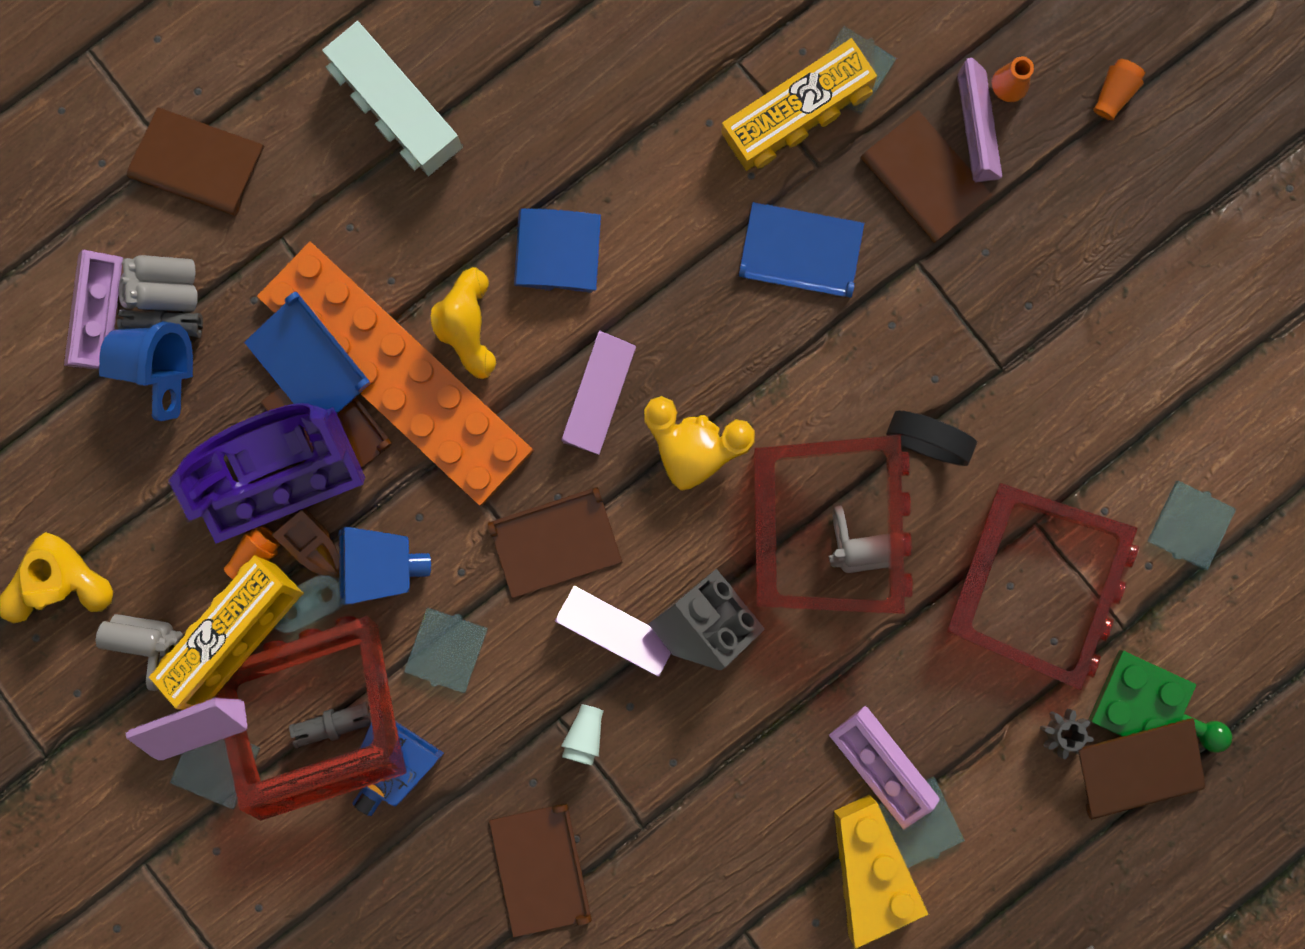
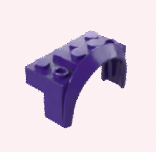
(257, 449)

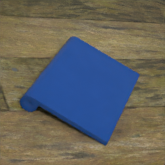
(801, 249)
(306, 357)

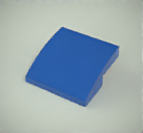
(557, 250)

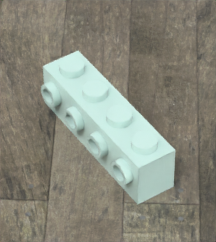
(392, 98)

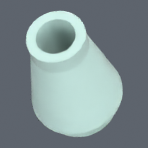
(584, 736)

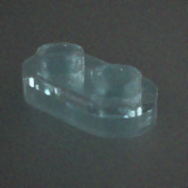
(310, 605)

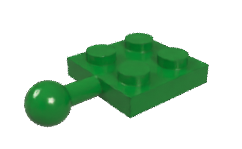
(1146, 697)

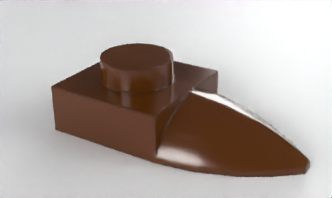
(308, 543)

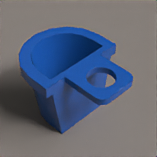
(149, 357)

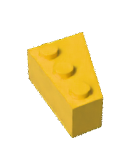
(874, 875)

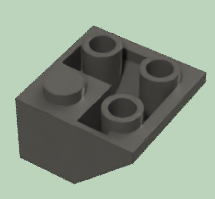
(707, 624)

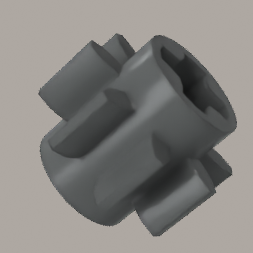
(1055, 727)

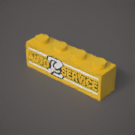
(799, 105)
(225, 634)

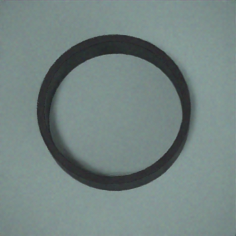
(932, 438)

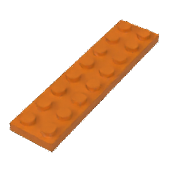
(405, 378)

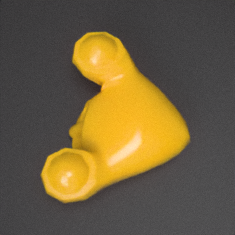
(459, 321)
(694, 447)
(49, 575)

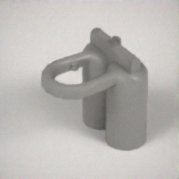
(158, 284)
(858, 553)
(138, 637)

